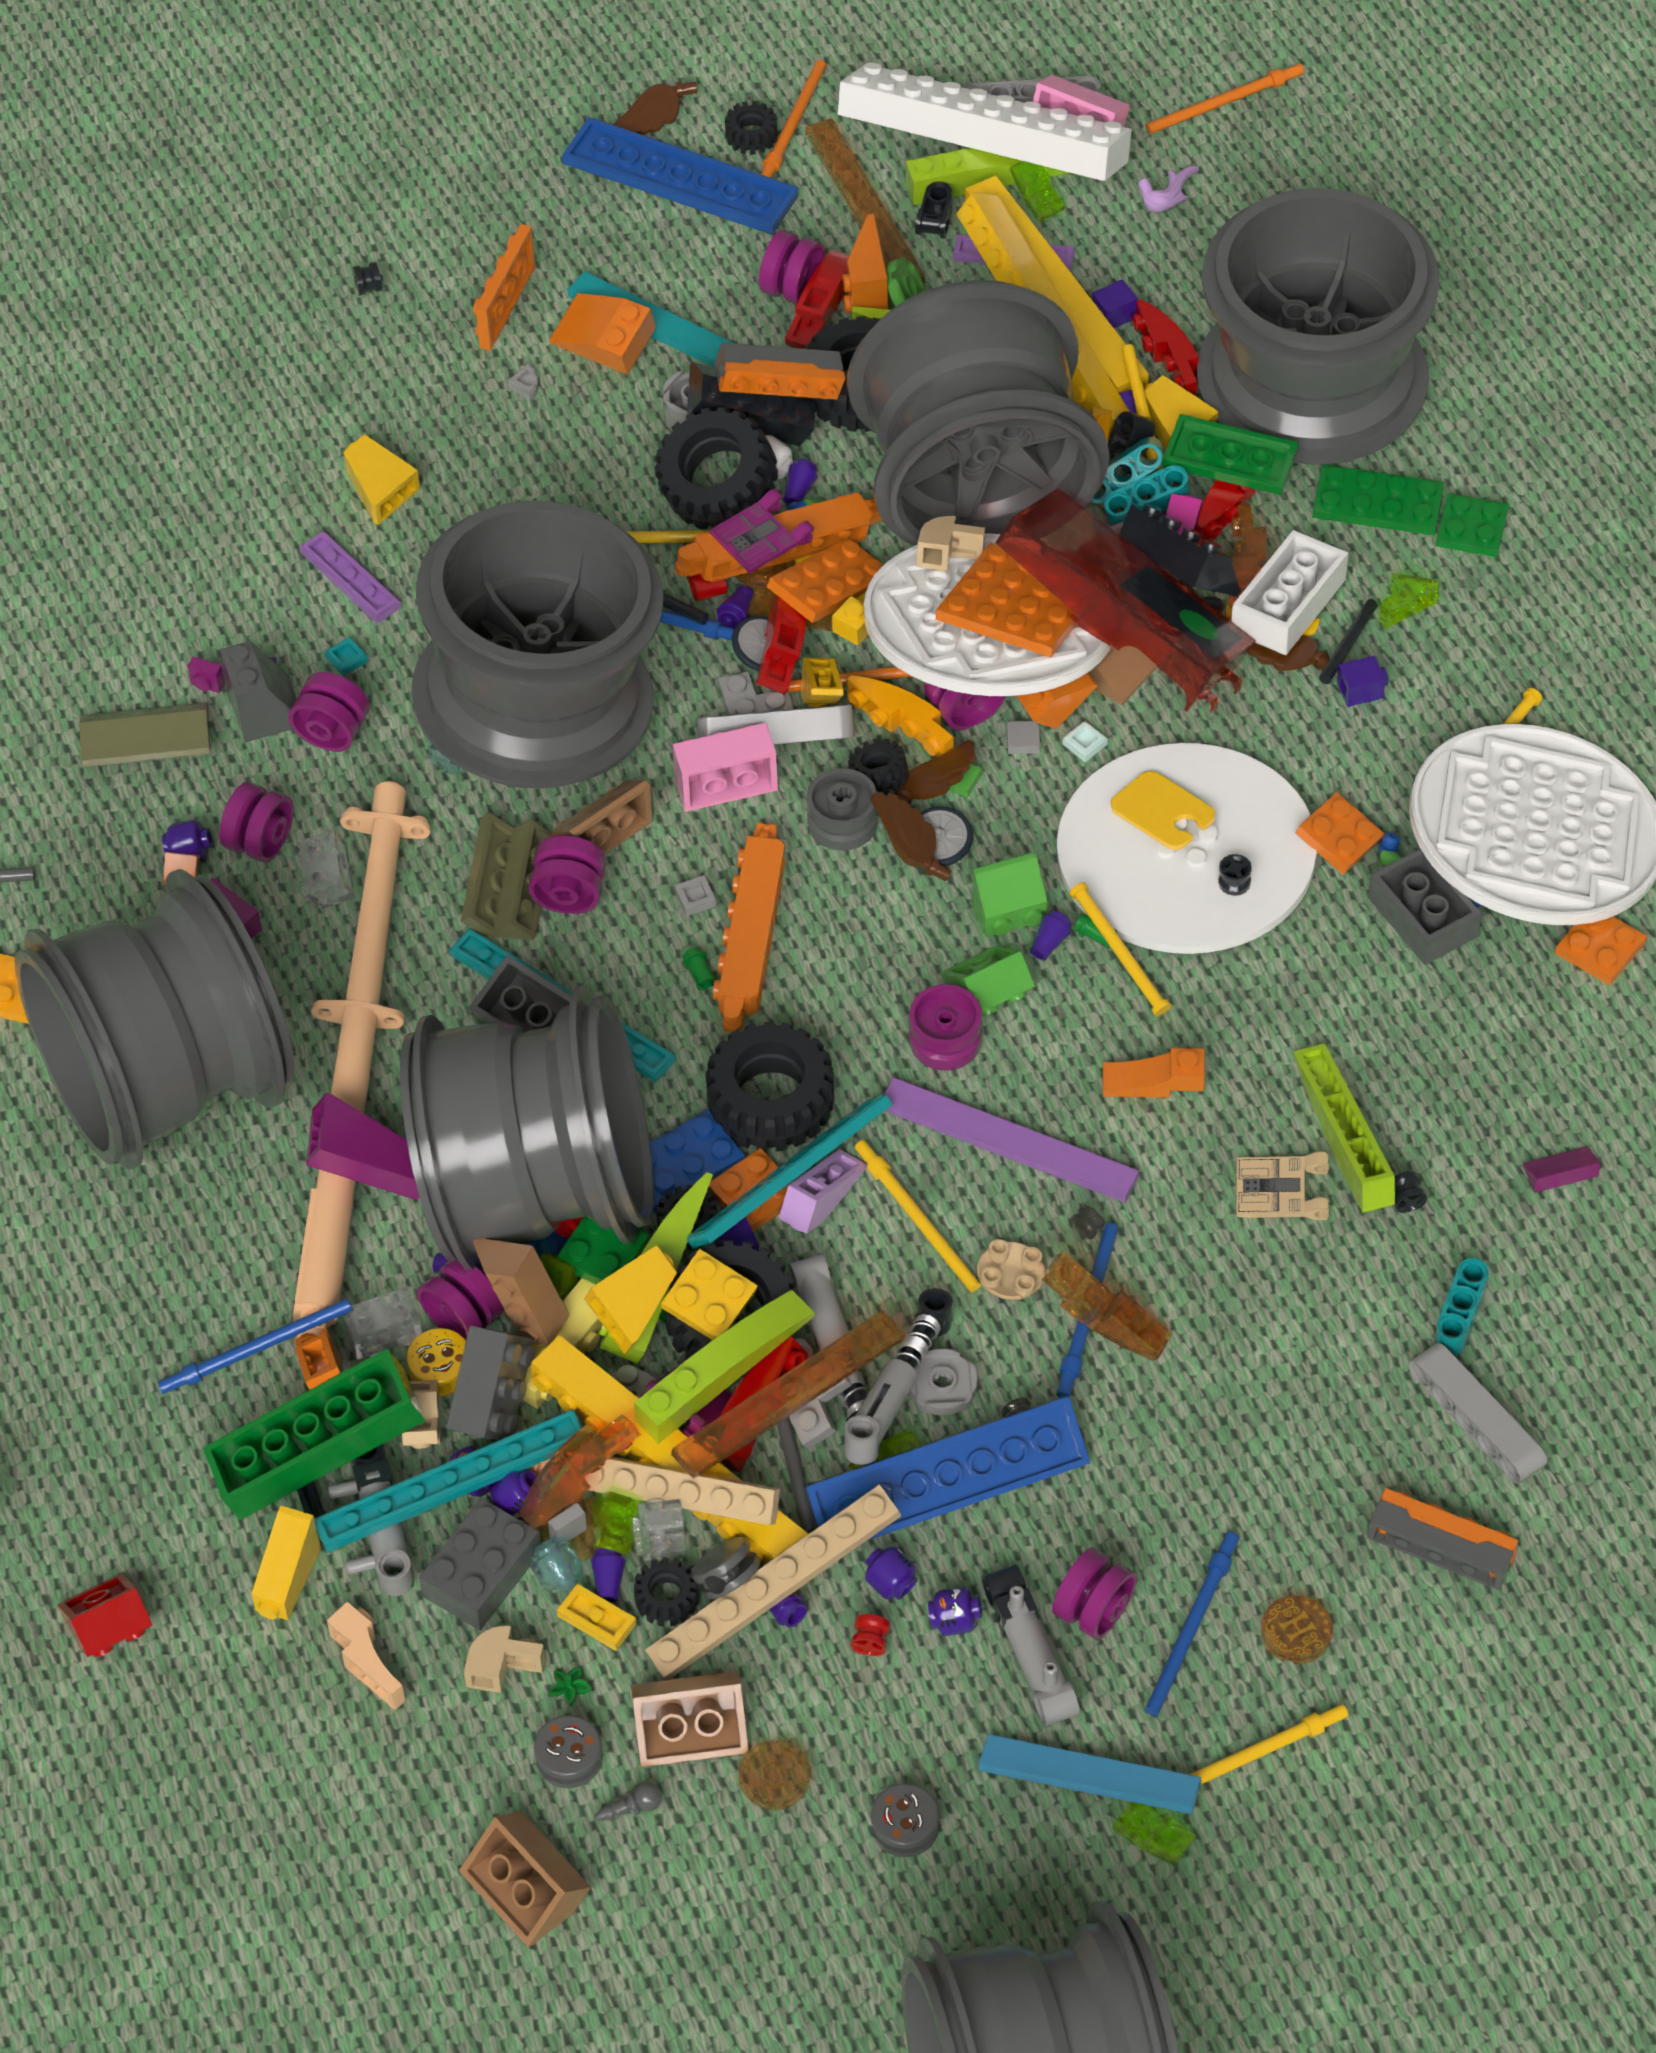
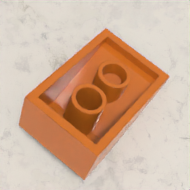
(866, 271)
(605, 330)

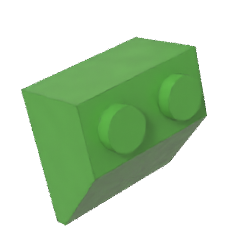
(1009, 895)
(992, 977)

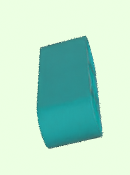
(1139, 466)
(1153, 484)
(1466, 1294)

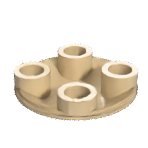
(1011, 1269)

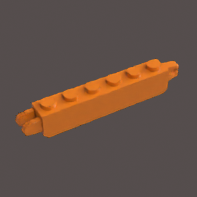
(832, 522)
(751, 927)

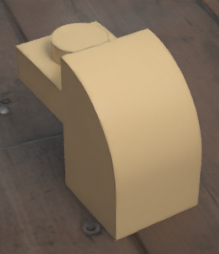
(944, 538)
(429, 1431)
(494, 1653)

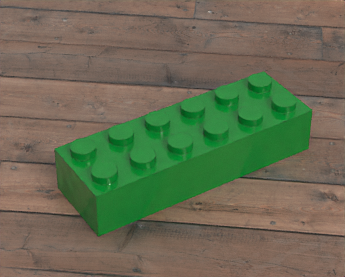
(313, 1434)

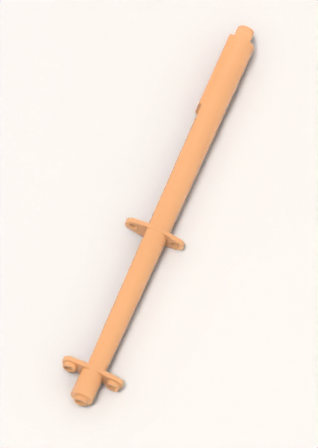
(359, 1015)

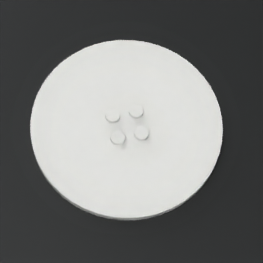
(903, 628)
(1536, 824)
(1174, 896)

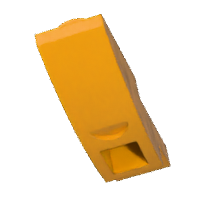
(897, 708)

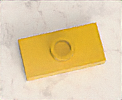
(596, 1617)

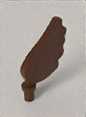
(655, 108)
(1300, 656)
(938, 774)
(909, 834)

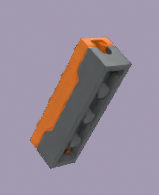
(779, 371)
(1443, 1538)

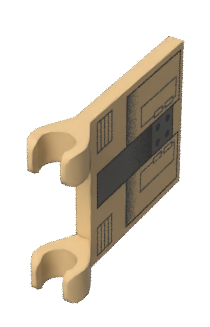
(1278, 1186)

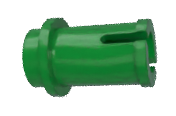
(1087, 928)
(696, 962)

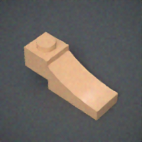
(355, 1634)

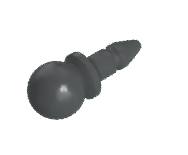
(645, 1798)

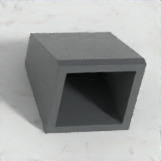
(257, 691)

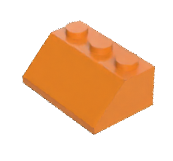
(1057, 704)

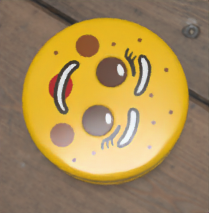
(438, 1357)

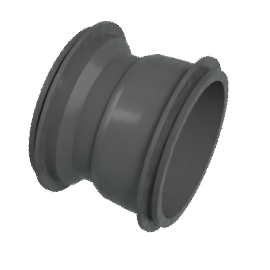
(1318, 322)
(974, 407)
(530, 699)
(154, 1018)
(526, 1128)
(1008, 1999)

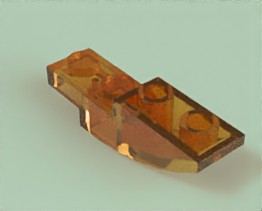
(1249, 549)
(1108, 1314)
(563, 1477)

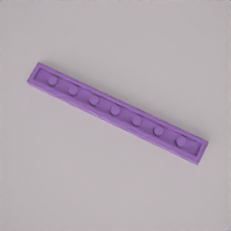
(1011, 1140)

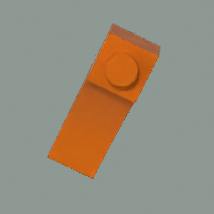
(1156, 1076)
(318, 1357)

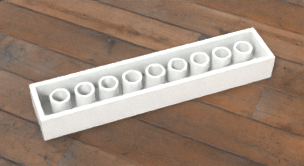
(985, 121)

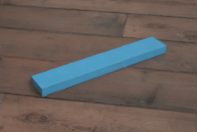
(1090, 1774)

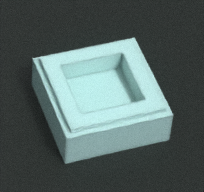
(1084, 741)

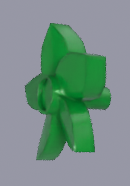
(569, 1685)

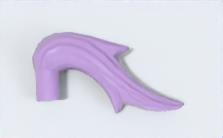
(1170, 197)

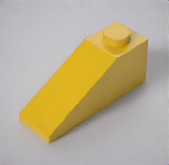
(820, 682)

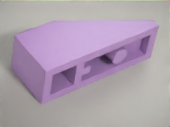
(820, 1190)

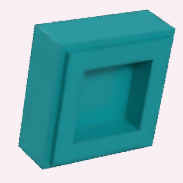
(346, 656)

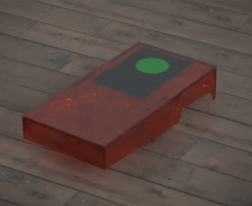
(1126, 595)

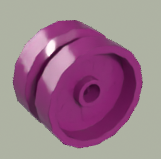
(789, 265)
(962, 709)
(329, 711)
(256, 822)
(567, 874)
(945, 1027)
(459, 1299)
(1094, 1593)

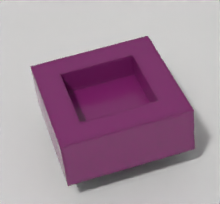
(206, 675)

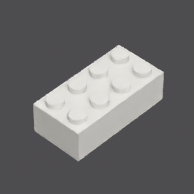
(1290, 591)

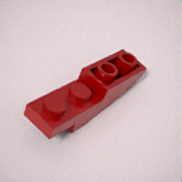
(818, 300)
(1168, 344)
(1220, 508)
(782, 646)
(770, 1368)

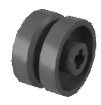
(841, 809)

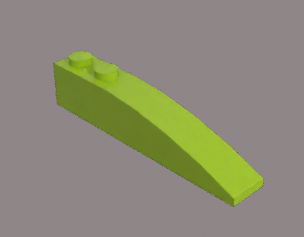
(959, 171)
(1346, 1129)
(671, 1239)
(719, 1365)

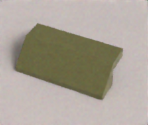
(144, 734)
(499, 880)

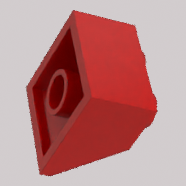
(105, 1616)

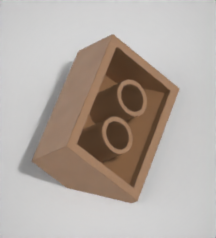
(1122, 673)
(612, 817)
(523, 1289)
(689, 1718)
(523, 1877)

